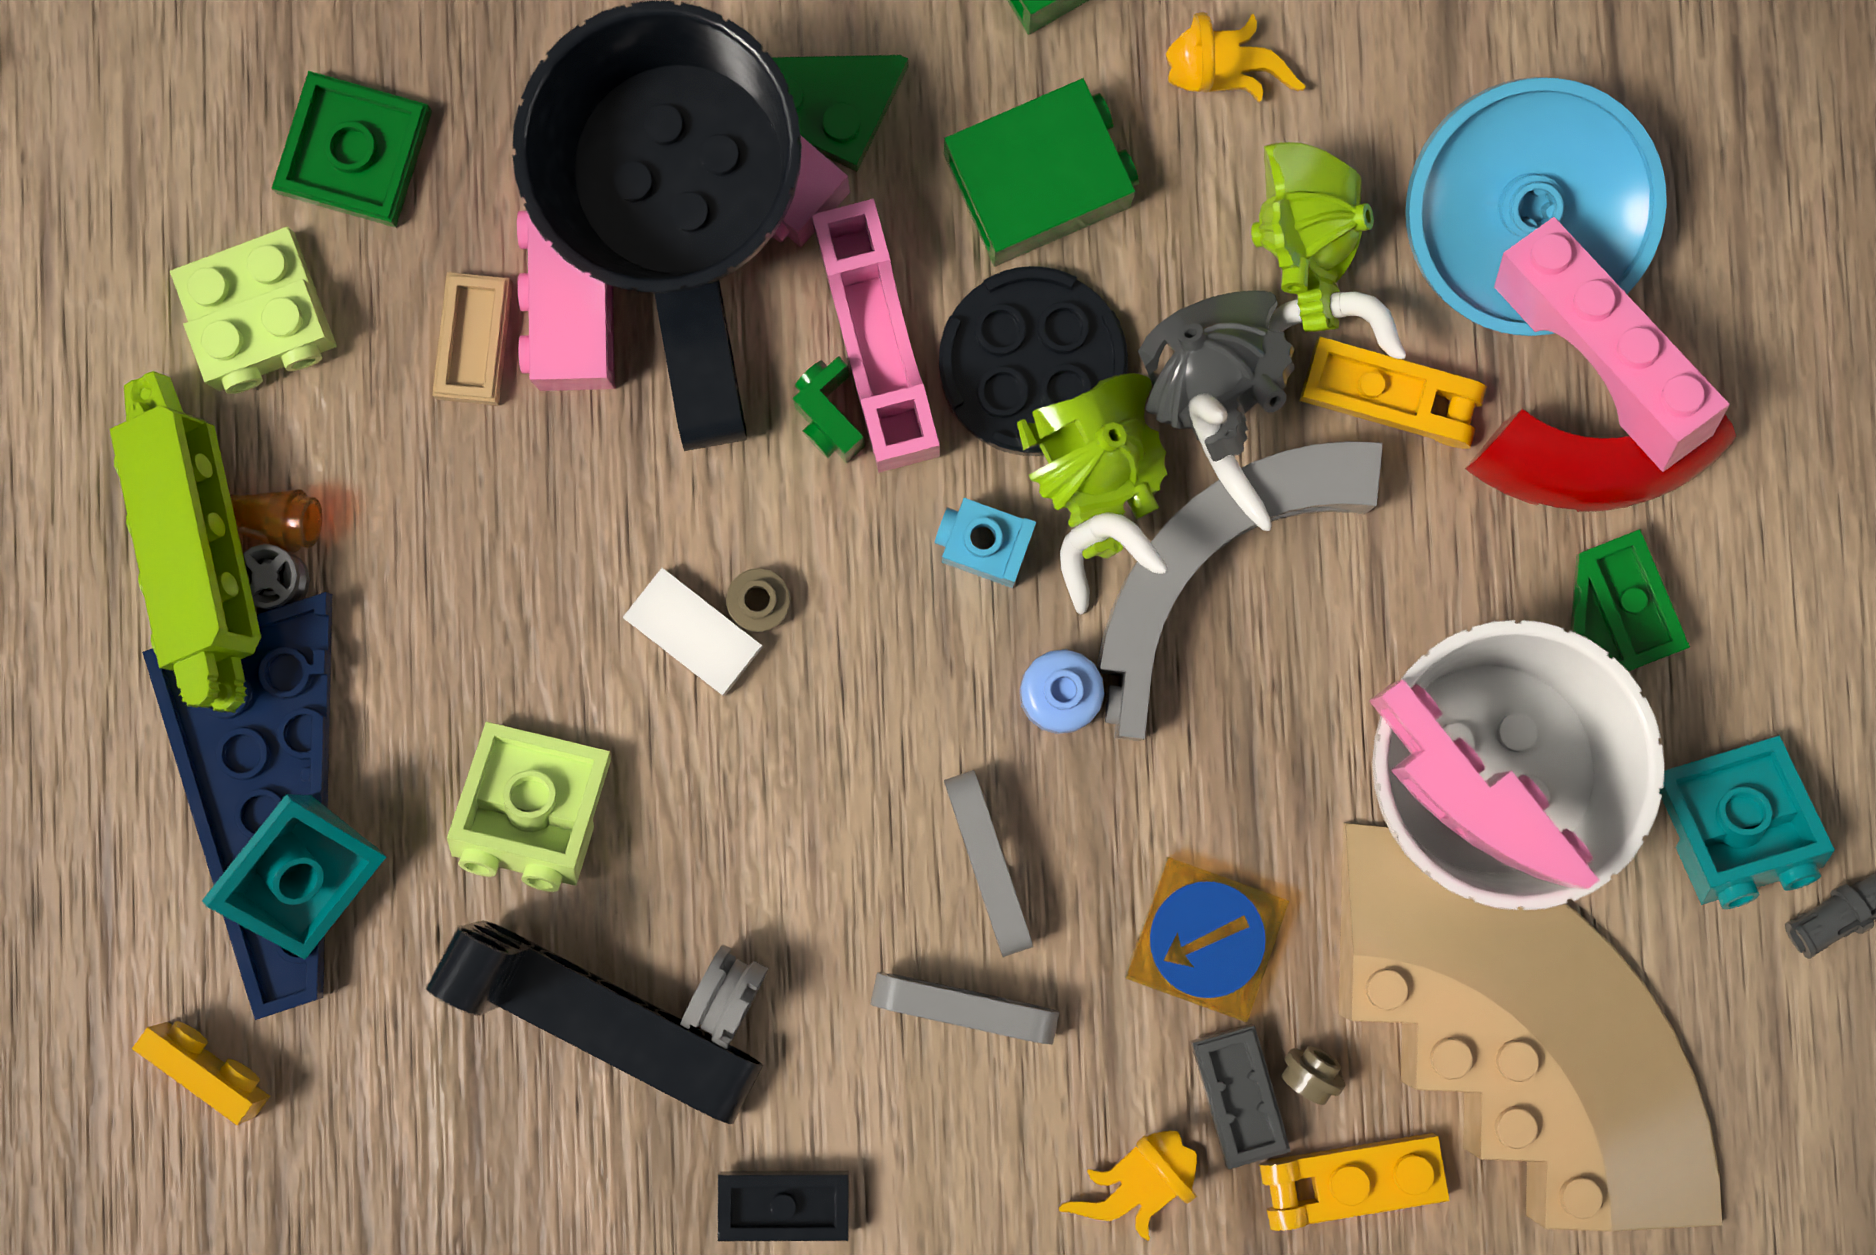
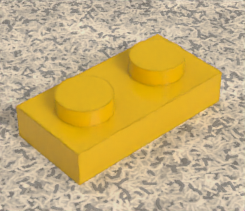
(182, 1056)

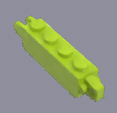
(185, 544)

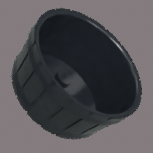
(657, 147)

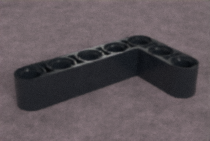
(498, 968)

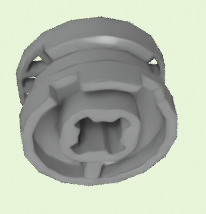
(724, 996)

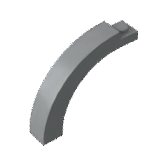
(1289, 484)

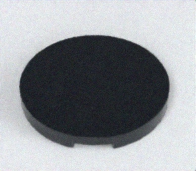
(1025, 345)

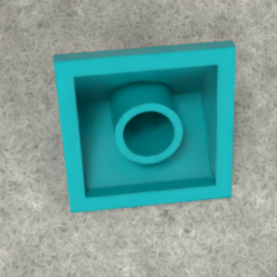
(295, 875)

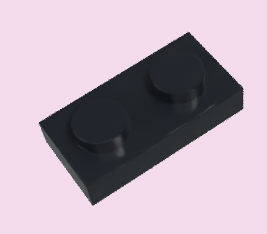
(783, 1206)

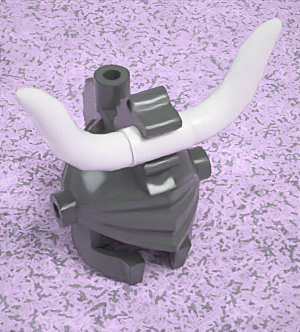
(1217, 373)

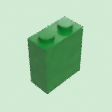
(1041, 171)

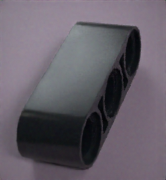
(701, 367)

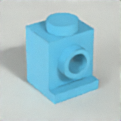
(996, 563)

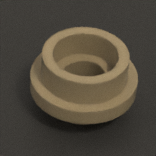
(758, 620)
(1313, 1074)

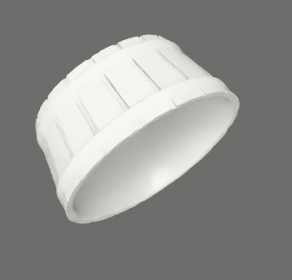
(1546, 711)

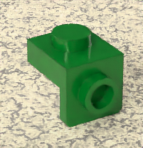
(827, 425)

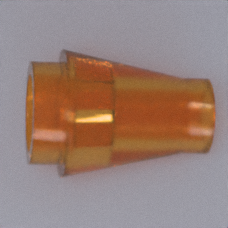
(279, 518)

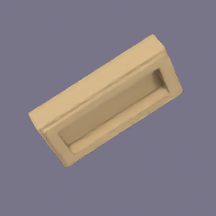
(472, 339)

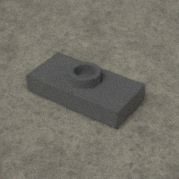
(1240, 1096)

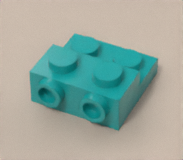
(1745, 823)

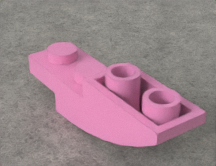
(1493, 815)

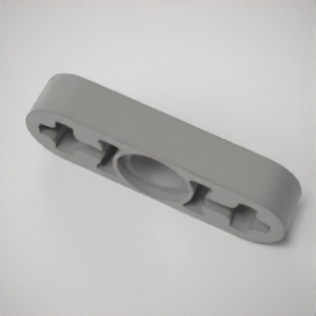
(988, 863)
(965, 1008)

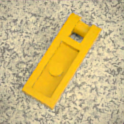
(1391, 392)
(1356, 1181)

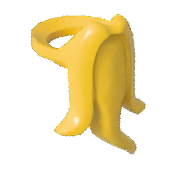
(1215, 61)
(1148, 1176)

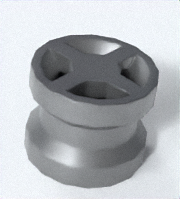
(263, 570)

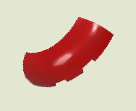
(1583, 472)

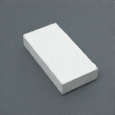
(693, 632)

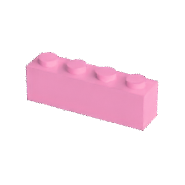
(568, 320)

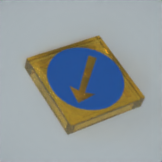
(1206, 939)

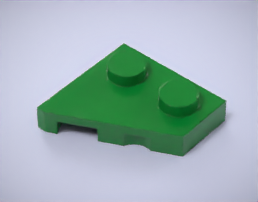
(842, 100)
(1625, 603)

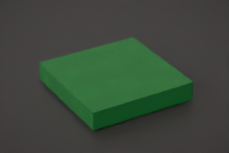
(352, 149)

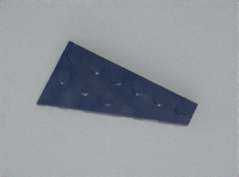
(248, 761)

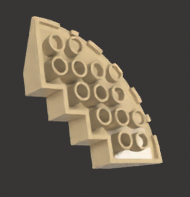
(1543, 1037)

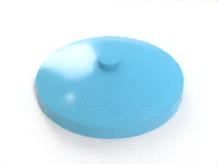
(1515, 163)

